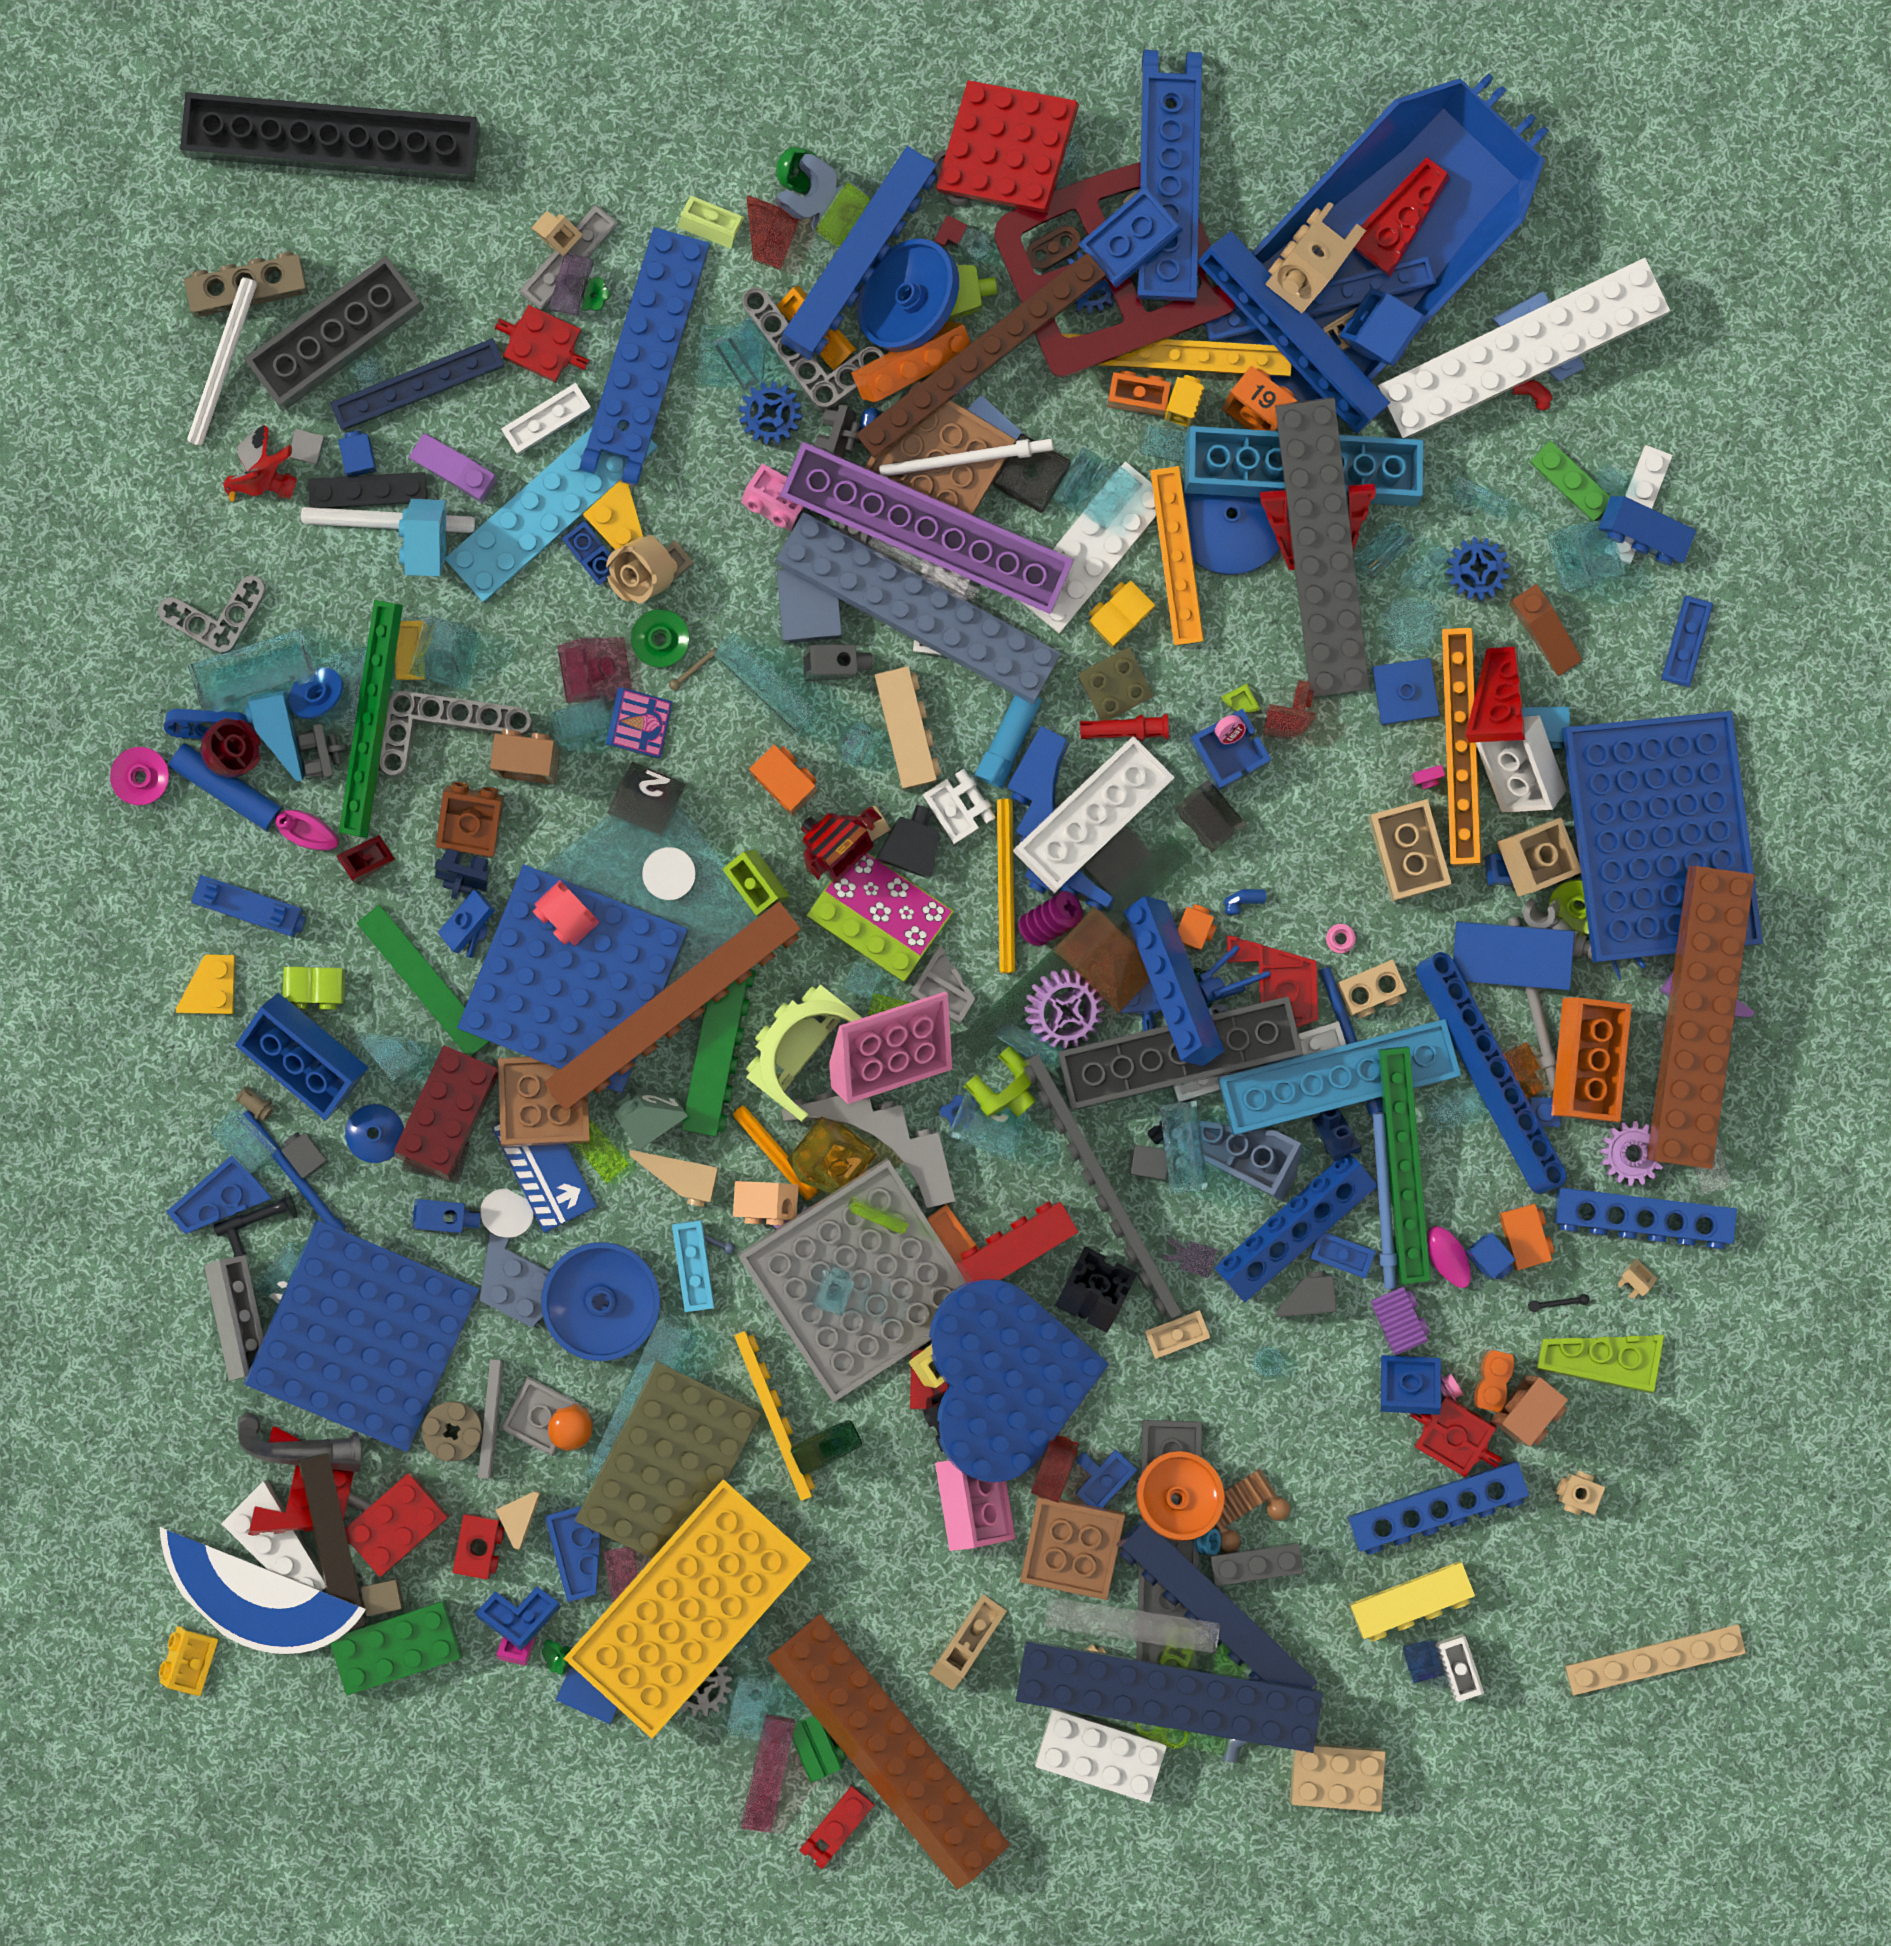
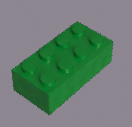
(396, 1647)

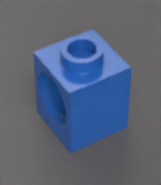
(357, 454)

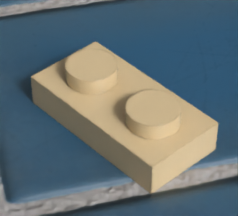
(1177, 1334)

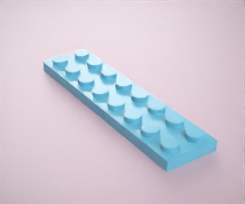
(535, 518)

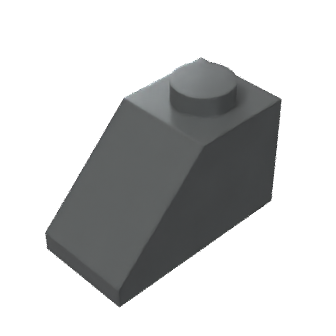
(1310, 1296)

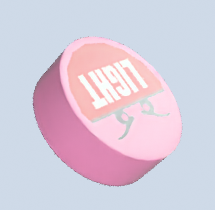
(1230, 729)

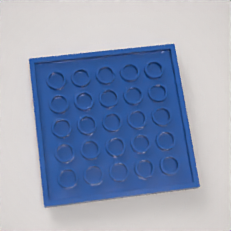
(561, 997)
(361, 1336)

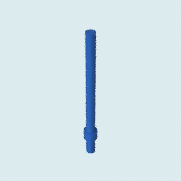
(1374, 1105)
(301, 1184)

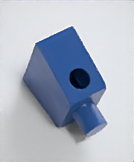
(429, 1216)

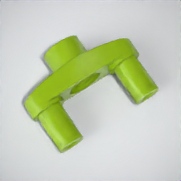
(1014, 1096)

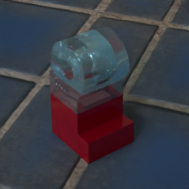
(969, 240)

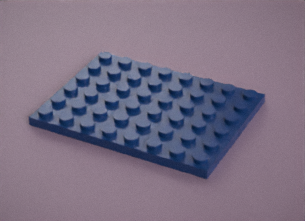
(1643, 811)

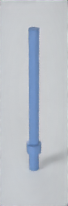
(1388, 1257)

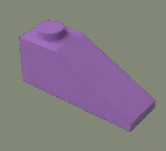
(453, 468)

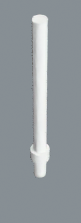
(1022, 449)

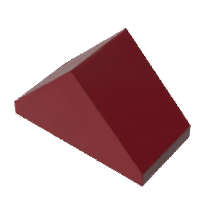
(365, 859)

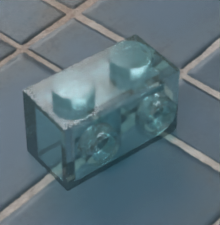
(750, 1705)

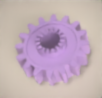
(1616, 1155)

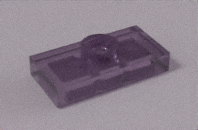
(571, 284)

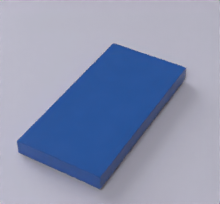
(1514, 955)

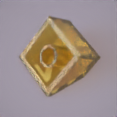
(830, 1156)

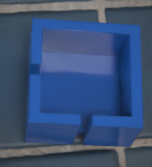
(1227, 761)

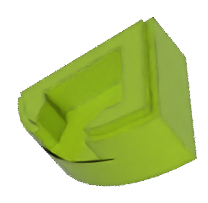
(1241, 698)

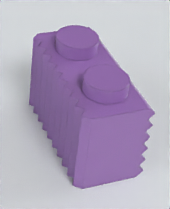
(1399, 1320)

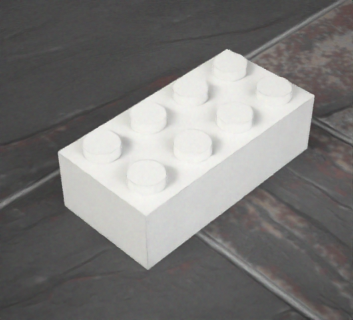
(1100, 1754)

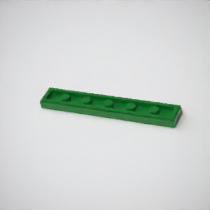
(419, 977)

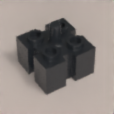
(1095, 1289)

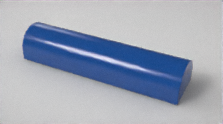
(229, 791)

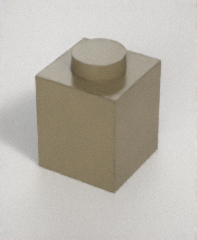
(381, 1597)

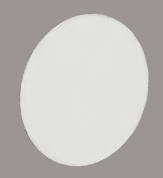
(668, 873)
(506, 1213)

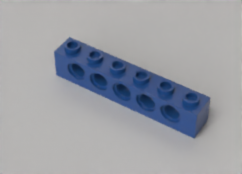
(1721, 1219)
(1295, 1227)
(1363, 1523)

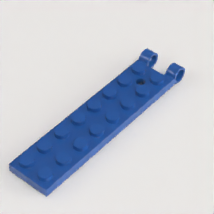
(1172, 173)
(646, 351)

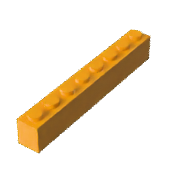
(1461, 755)

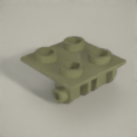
(1115, 684)

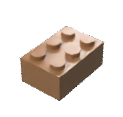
(524, 757)

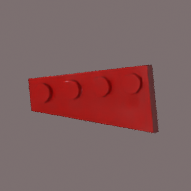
(1400, 217)
(1498, 699)

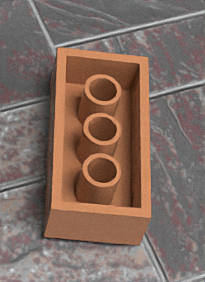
(1530, 1411)

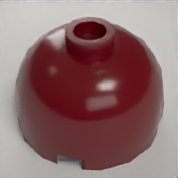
(230, 748)

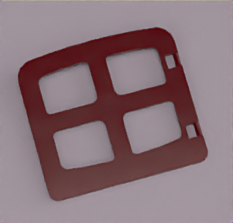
(1139, 327)

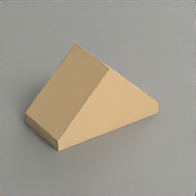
(518, 1516)

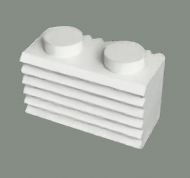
(1459, 1667)

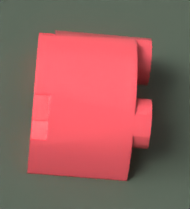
(565, 913)

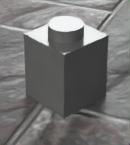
(304, 1154)
(1149, 1162)

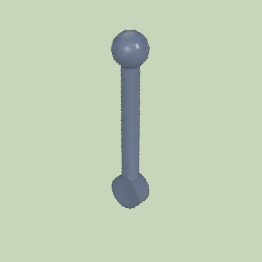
(728, 1248)

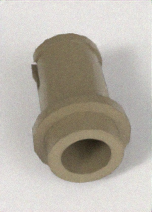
(255, 1104)

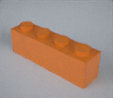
(901, 369)

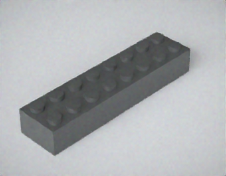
(1151, 1062)

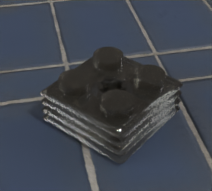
(1037, 491)

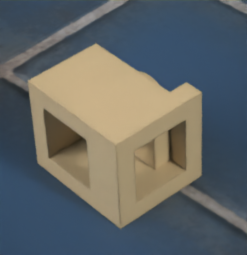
(557, 232)

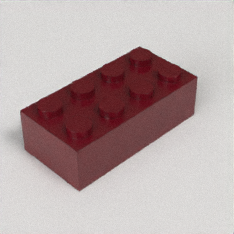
(446, 1113)

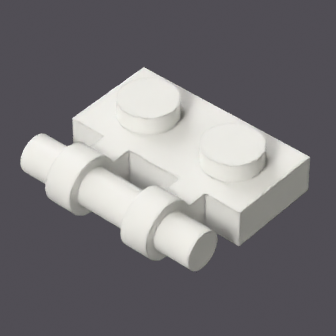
(951, 811)

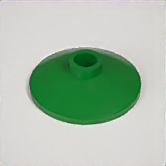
(655, 623)

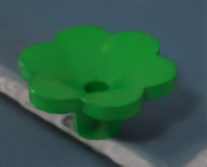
(595, 287)
(554, 1655)

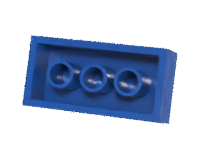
(301, 1056)

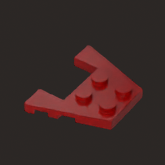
(1276, 509)
(1289, 977)
(297, 1512)

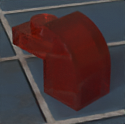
(1290, 722)
(1055, 1468)

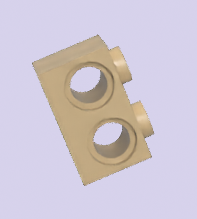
(1369, 983)

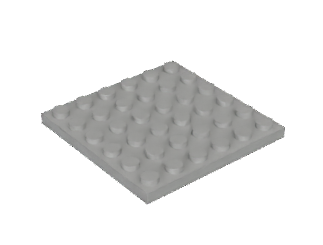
(894, 1278)

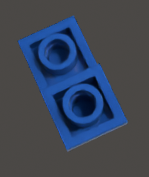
(588, 551)

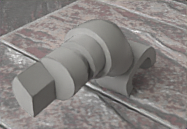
(1549, 920)

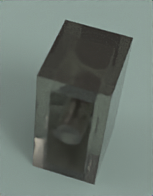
(1210, 816)

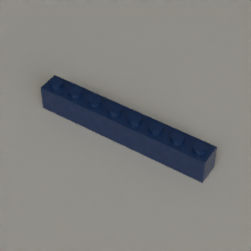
(1205, 1602)

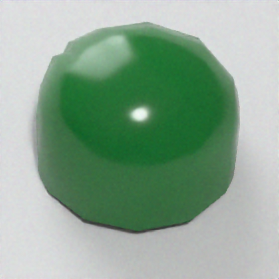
(785, 167)

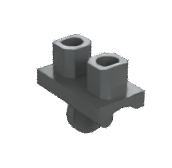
(843, 432)
(315, 740)

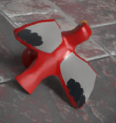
(260, 469)

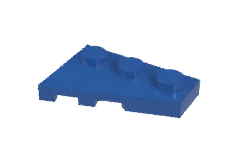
(218, 1196)
(575, 1552)

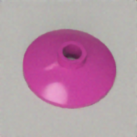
(126, 768)

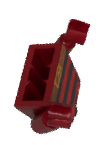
(837, 842)

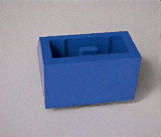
(1382, 327)

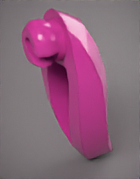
(306, 830)
(1448, 1256)

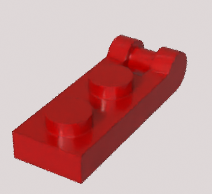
(837, 1826)

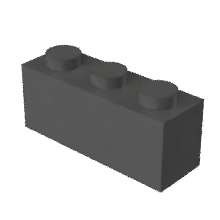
(1256, 1564)

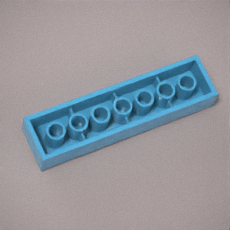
(1250, 463)

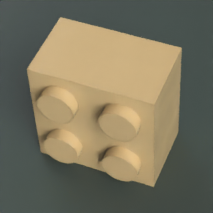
(1539, 857)

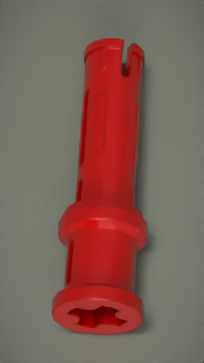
(1141, 727)

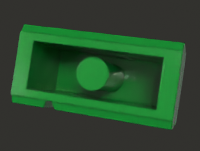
(817, 1749)

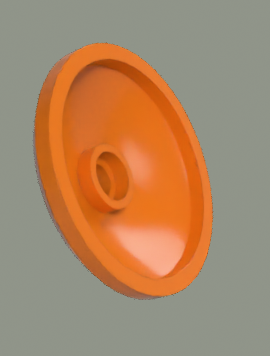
(1195, 1485)

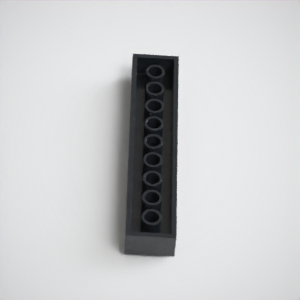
(330, 137)

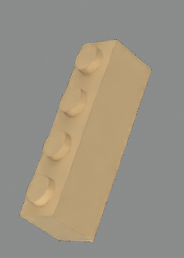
(906, 729)

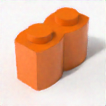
(1495, 1373)

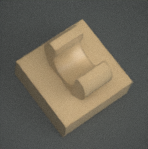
(1638, 1277)

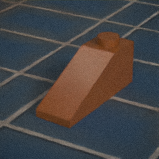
(1545, 629)

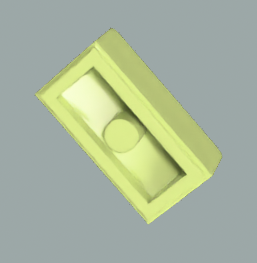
(710, 221)

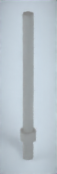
(1548, 1057)

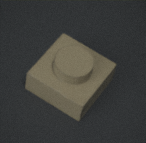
(680, 556)

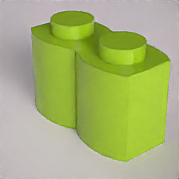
(314, 986)

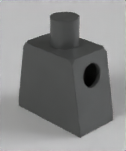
(822, 664)

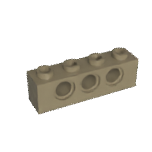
(291, 283)

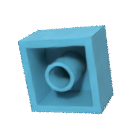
(424, 537)

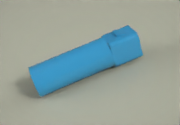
(1012, 731)

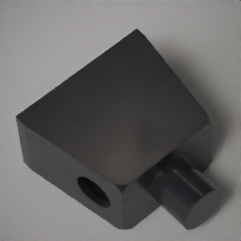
(911, 844)

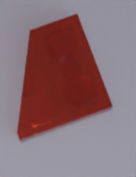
(770, 232)

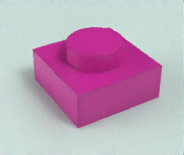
(1428, 777)
(512, 1654)

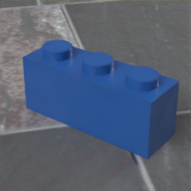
(1646, 530)

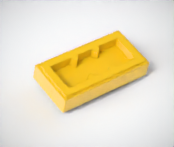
(406, 647)

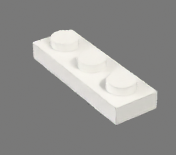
(546, 419)

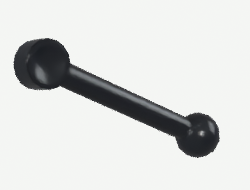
(1534, 1305)

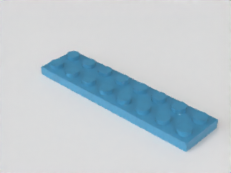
(1332, 1078)

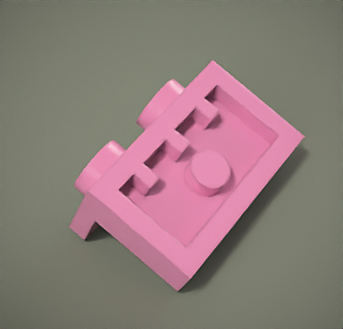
(763, 497)

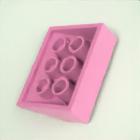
(891, 1049)

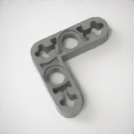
(215, 627)

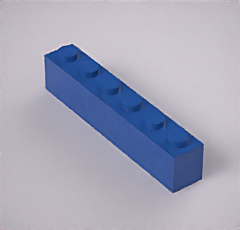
(1173, 981)

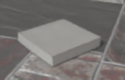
(531, 1413)

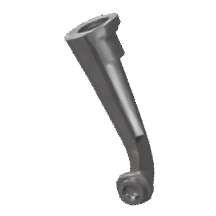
(343, 1452)

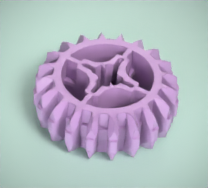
(1048, 1031)

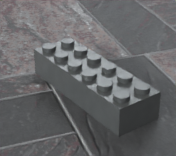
(334, 333)

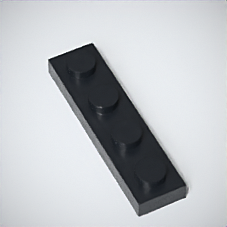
(367, 490)

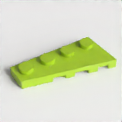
(1614, 1361)

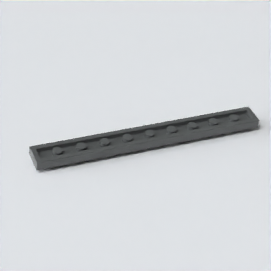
(1107, 1198)

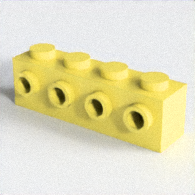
(1412, 1600)

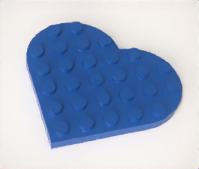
(1008, 1376)

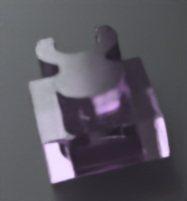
(1195, 1258)

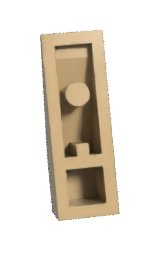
(684, 1177)
(967, 1642)

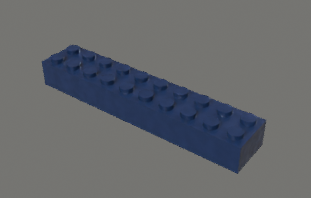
(1169, 1696)

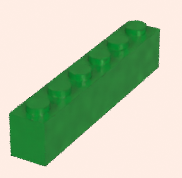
(716, 1060)

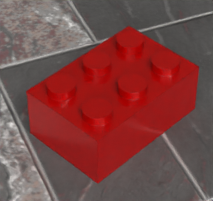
(395, 1524)

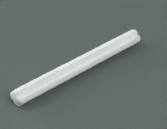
(222, 361)
(375, 519)

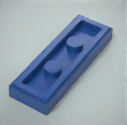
(1687, 641)

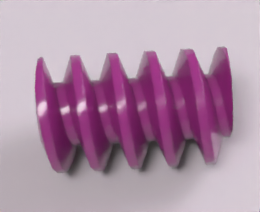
(1051, 919)

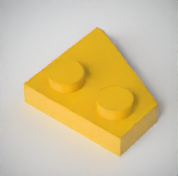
(615, 516)
(211, 987)

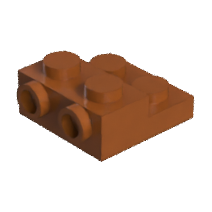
(470, 819)

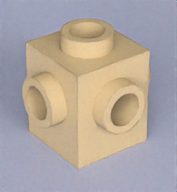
(1590, 1497)

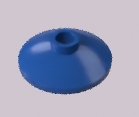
(317, 696)
(389, 1128)

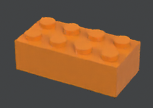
(1591, 1059)

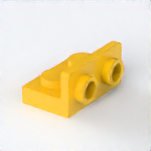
(187, 1661)

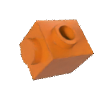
(1196, 927)

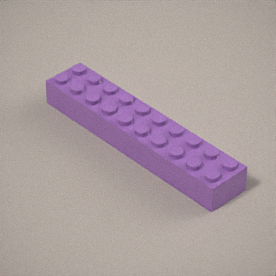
(927, 527)

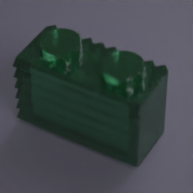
(826, 1447)

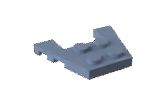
(512, 1283)

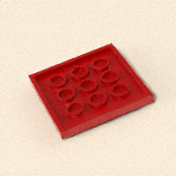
(1007, 146)

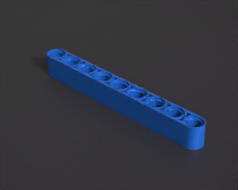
(1491, 1073)

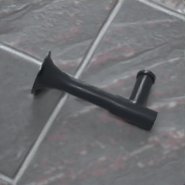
(230, 1226)

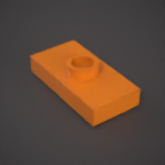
(951, 1232)

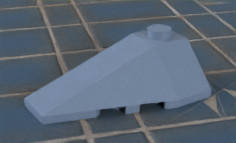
(1255, 1157)

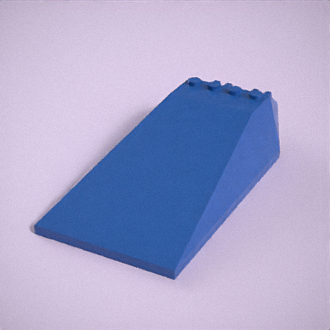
(1477, 211)

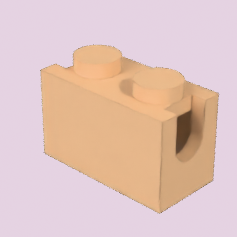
(765, 1201)

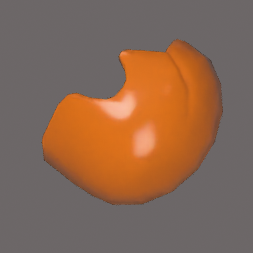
(570, 1427)

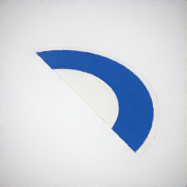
(255, 1603)

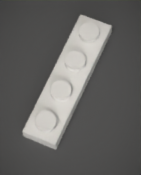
(1645, 486)

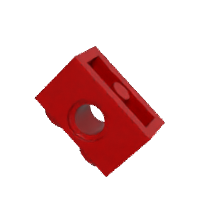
(466, 1560)

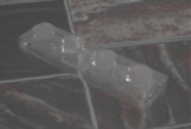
(935, 576)

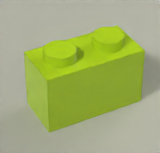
(755, 881)

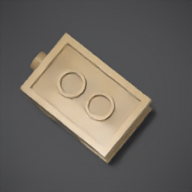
(1303, 272)

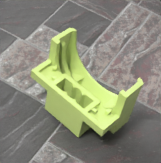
(794, 1041)

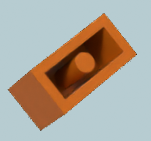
(1526, 1236)

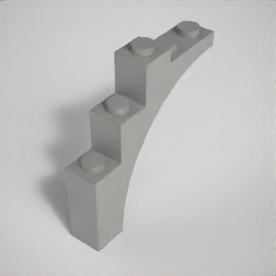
(921, 1154)

